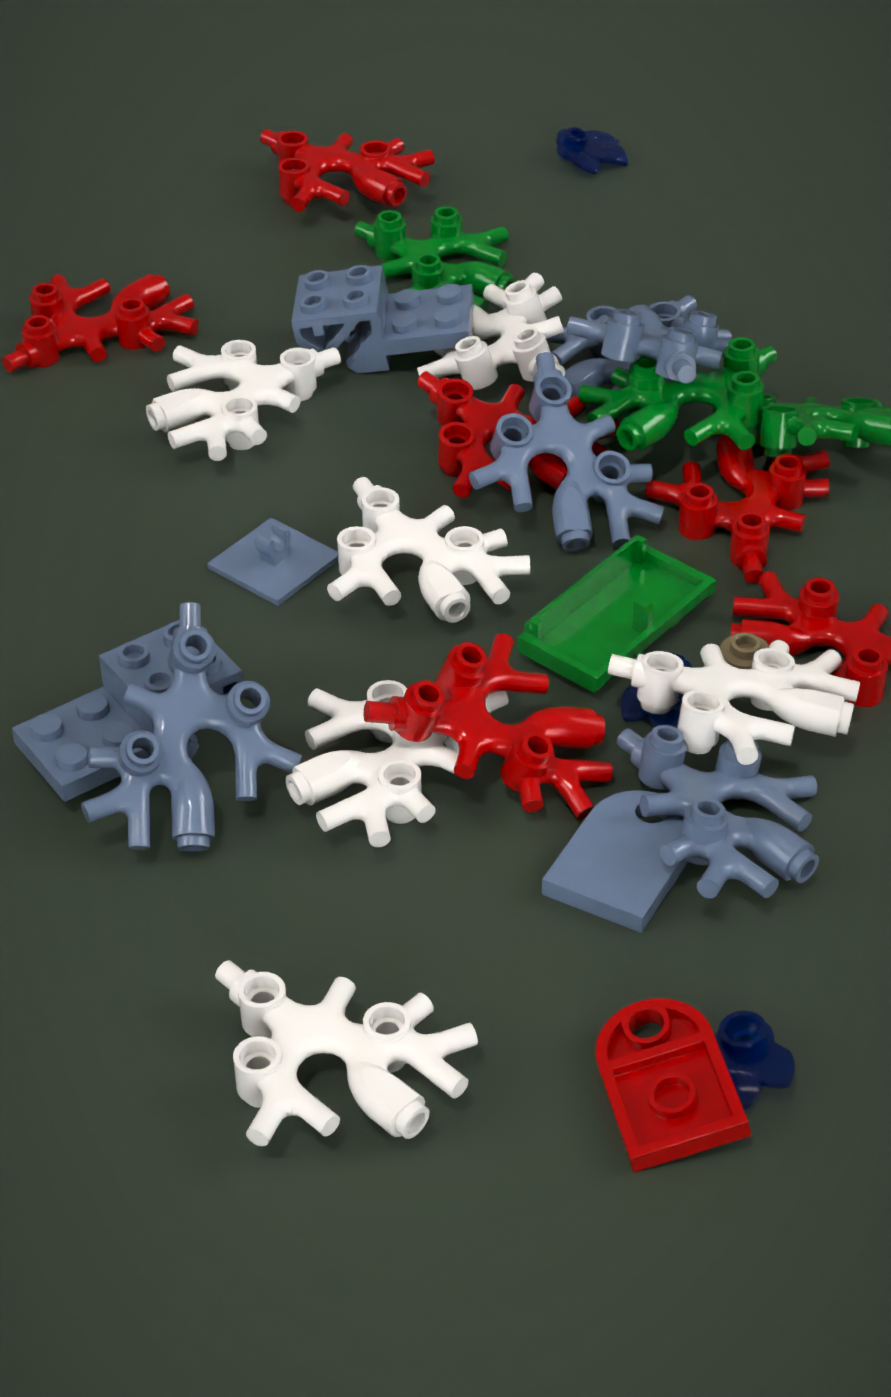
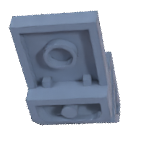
(377, 324)
(61, 737)

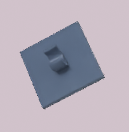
(274, 561)

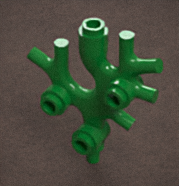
(423, 256)
(731, 390)
(854, 422)

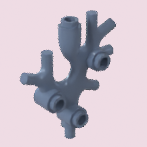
(642, 333)
(599, 370)
(587, 476)
(176, 715)
(708, 830)

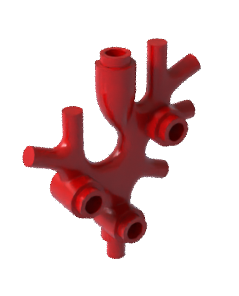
(371, 169)
(58, 327)
(470, 426)
(749, 520)
(816, 624)
(527, 746)

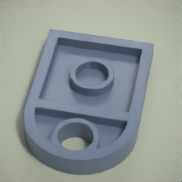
(616, 863)

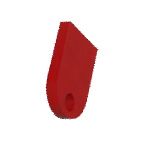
(669, 1088)

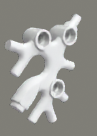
(521, 333)
(233, 412)
(446, 561)
(795, 692)
(390, 775)
(290, 1032)

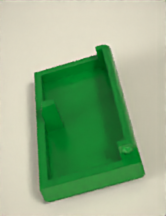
(613, 611)

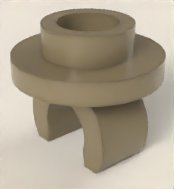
(740, 649)

